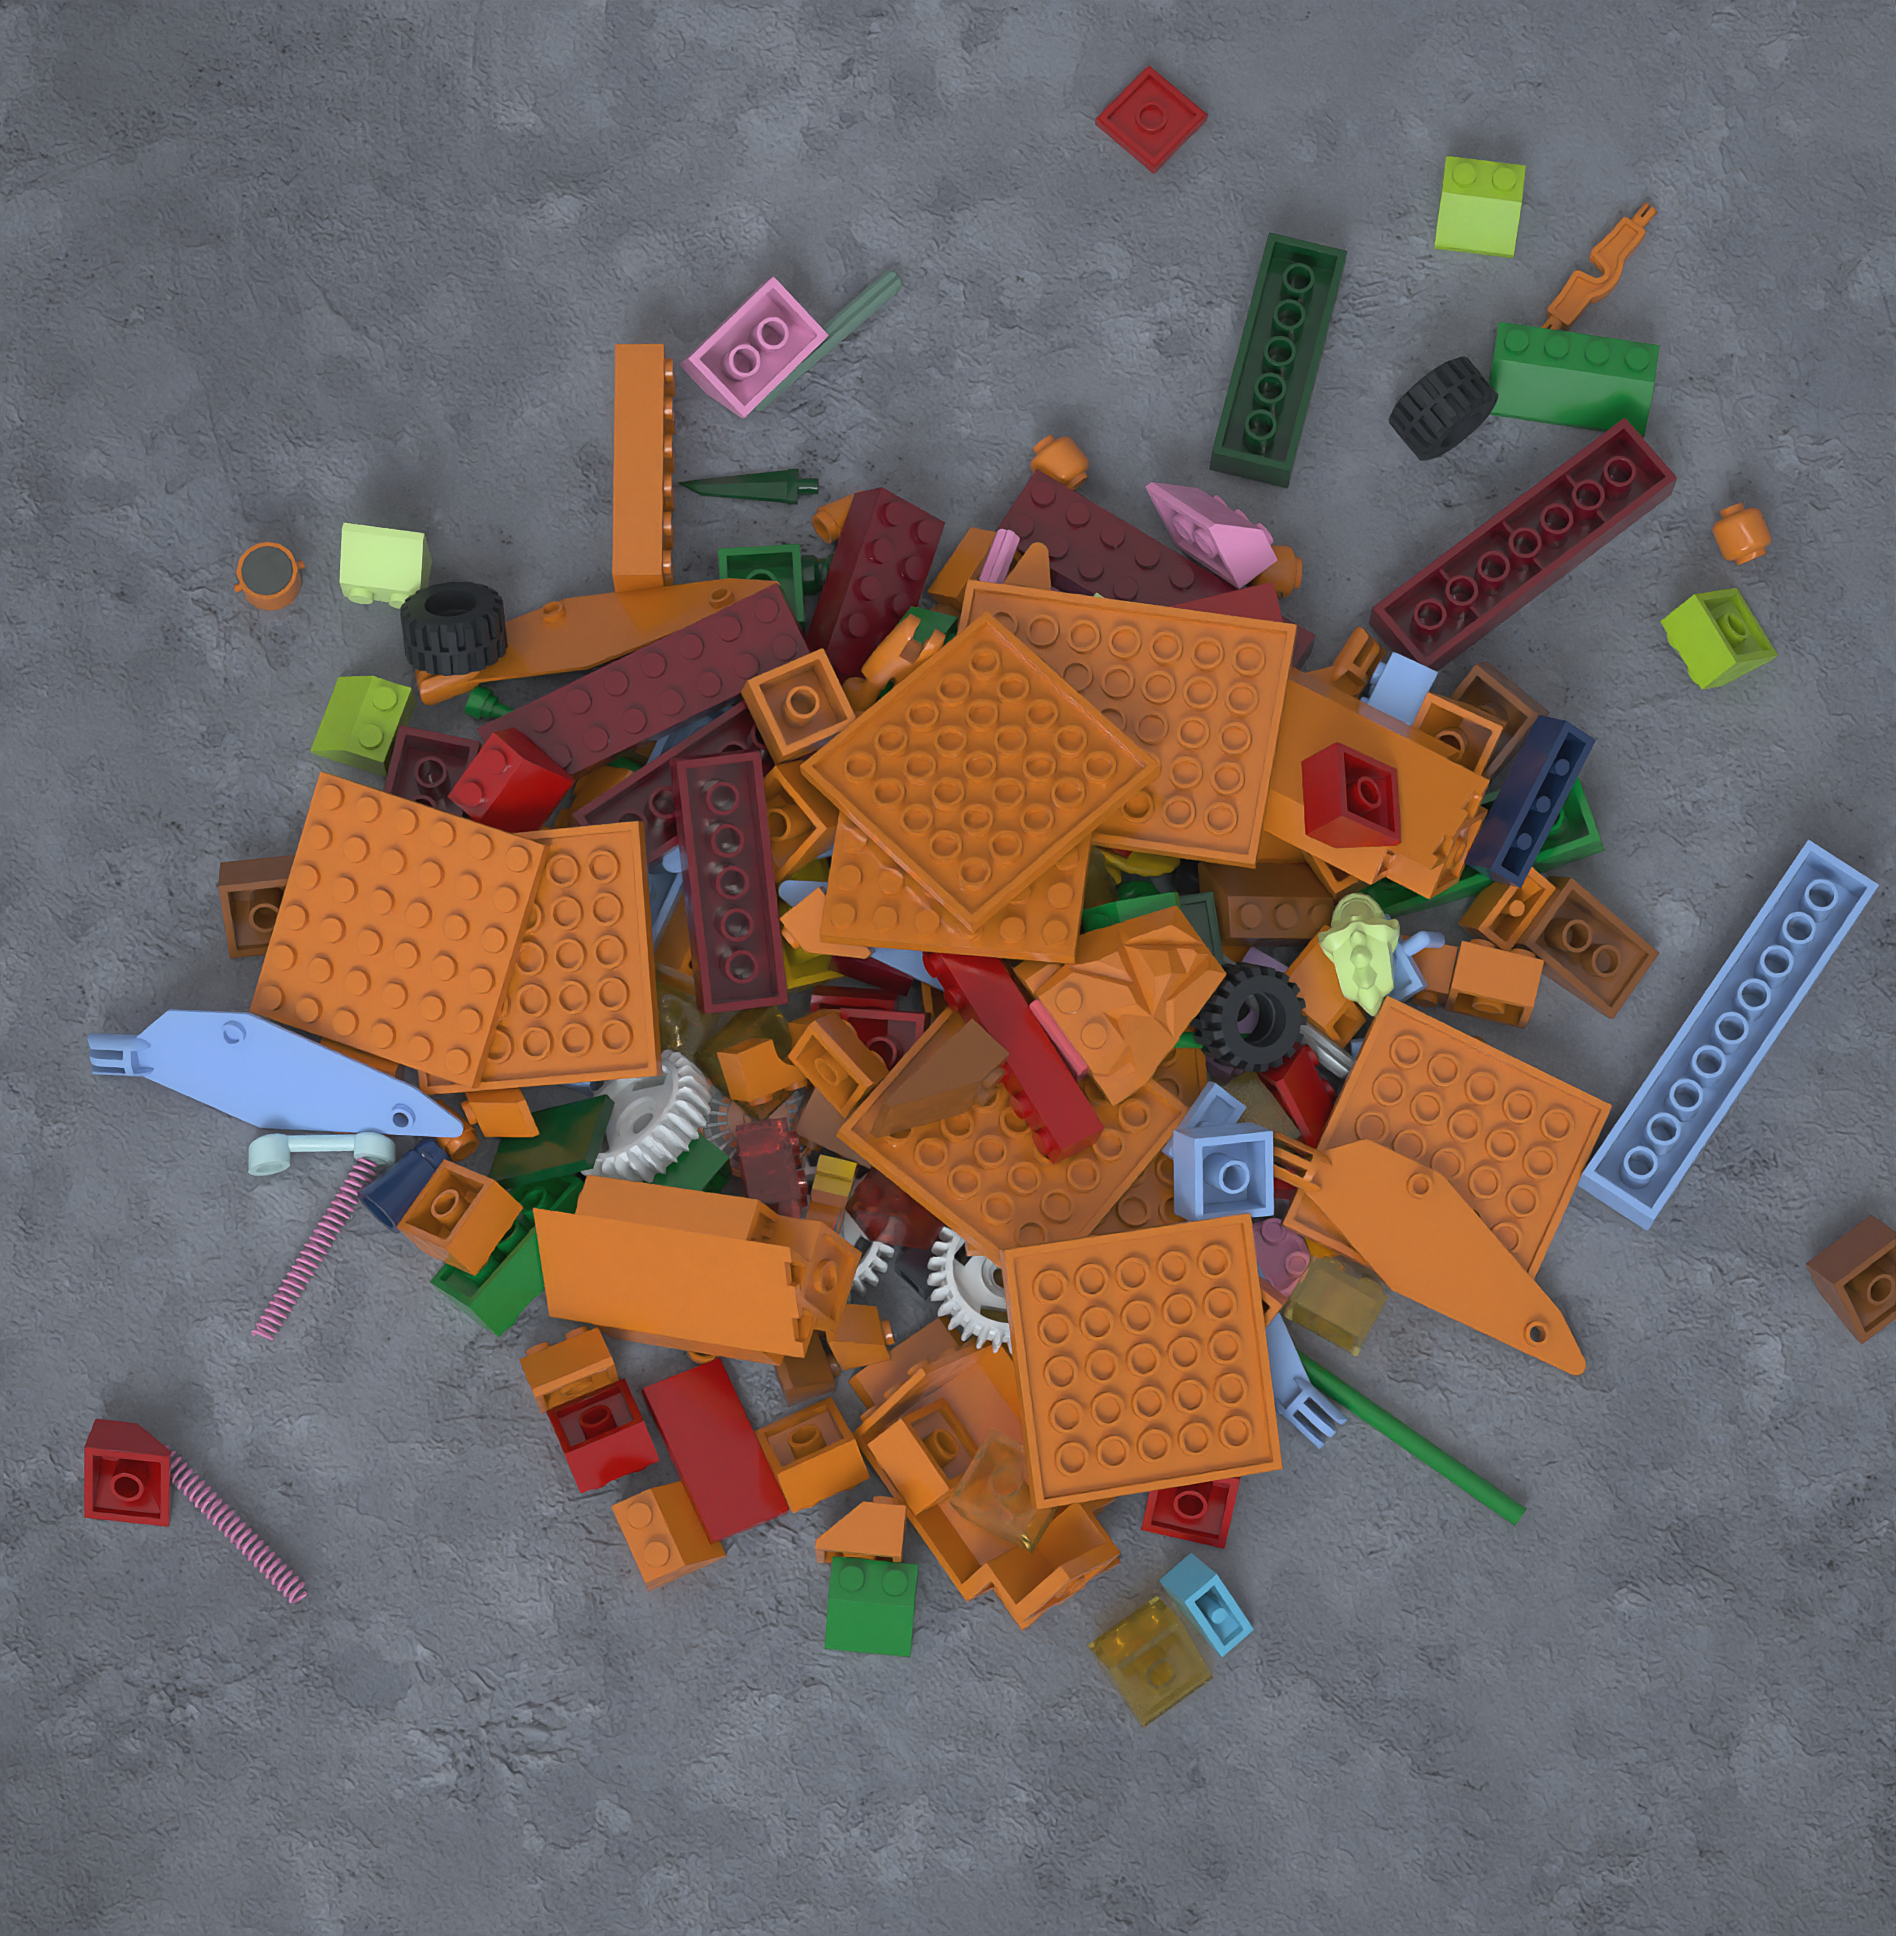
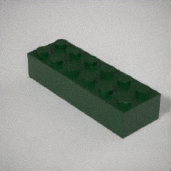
(1278, 360)

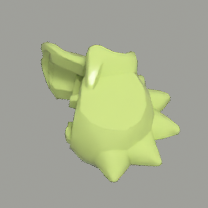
(1362, 950)

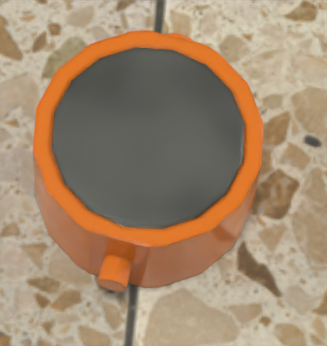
(269, 576)

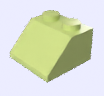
(382, 564)

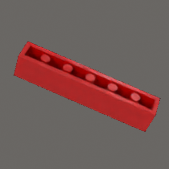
(1035, 1074)

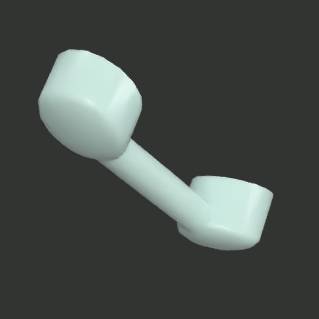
(272, 1151)

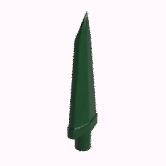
(768, 486)

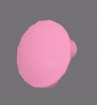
(1280, 1254)

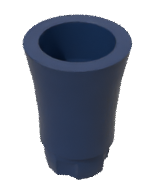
(400, 1185)

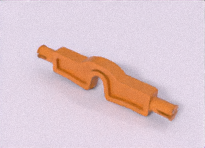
(1608, 258)

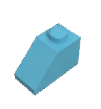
(1206, 1604)

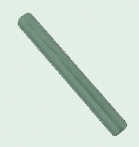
(841, 326)

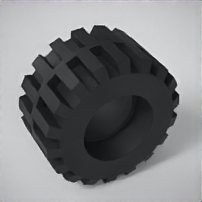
(1443, 408)
(453, 628)
(1277, 1022)

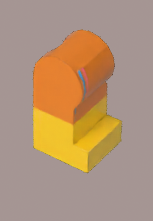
(831, 1191)

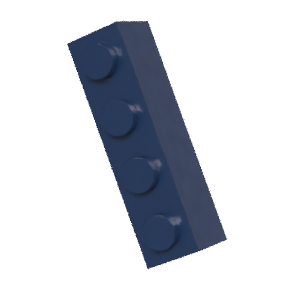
(1529, 801)

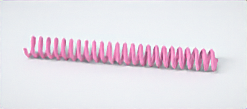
(309, 1252)
(232, 1535)

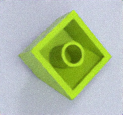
(1479, 206)
(1717, 637)
(364, 722)

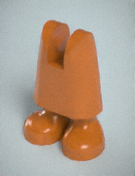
(891, 661)

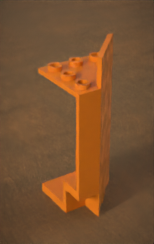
(1435, 794)
(694, 1270)
(983, 1396)

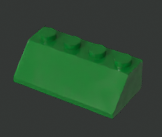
(1571, 378)
(514, 1267)

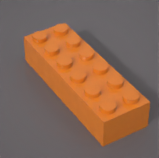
(643, 467)

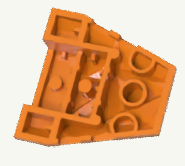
(1127, 995)

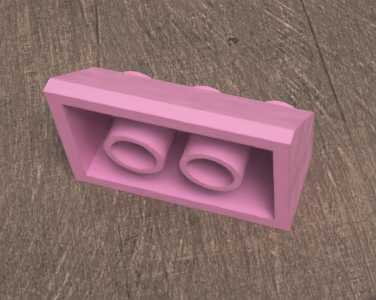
(754, 348)
(1213, 532)

